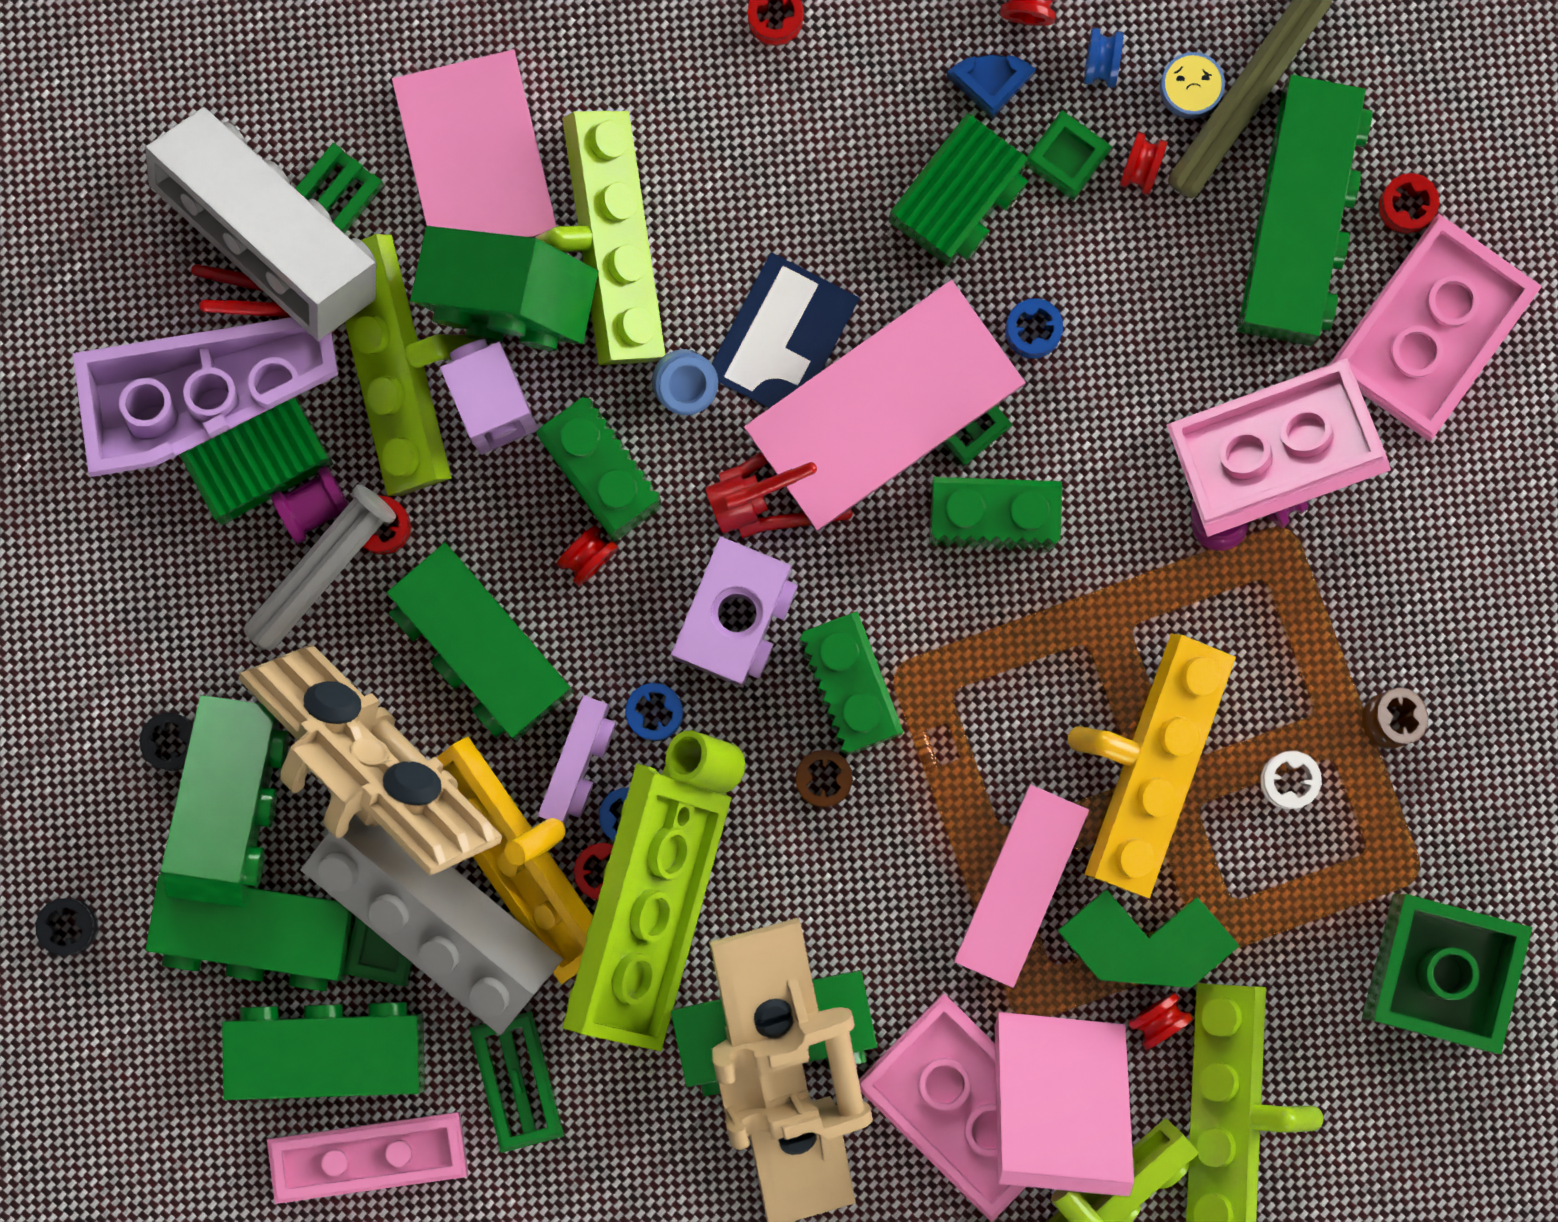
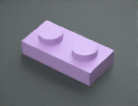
(587, 737)

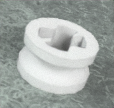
(1289, 799)

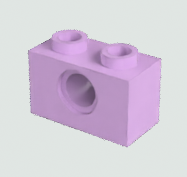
(488, 395)
(733, 574)

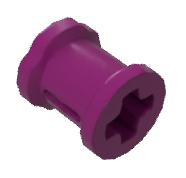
(310, 504)

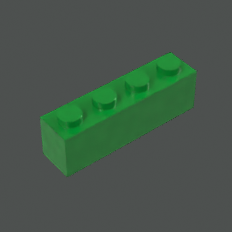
(1303, 211)

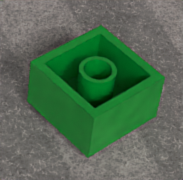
(504, 287)
(1447, 973)

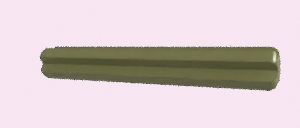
(1246, 95)

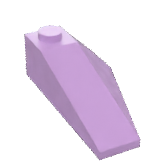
(179, 391)

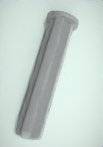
(318, 568)

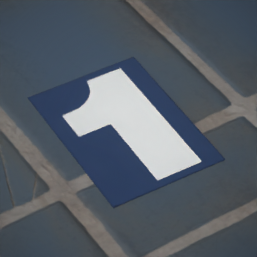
(782, 332)

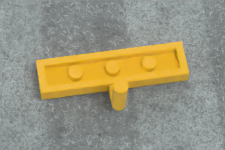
(1155, 763)
(521, 863)

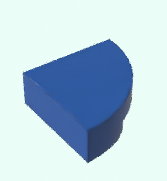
(991, 80)

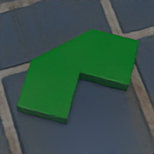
(1171, 956)

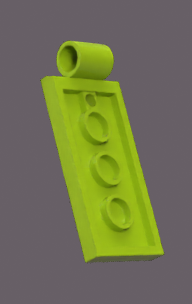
(653, 892)

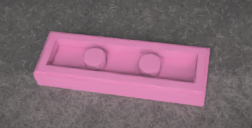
(1021, 885)
(367, 1157)

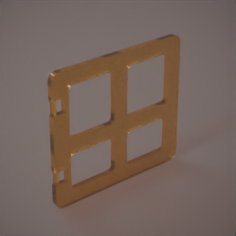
(1105, 627)

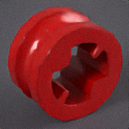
(1029, 12)
(775, 37)
(1143, 163)
(1416, 186)
(377, 546)
(587, 555)
(600, 851)
(1160, 1020)

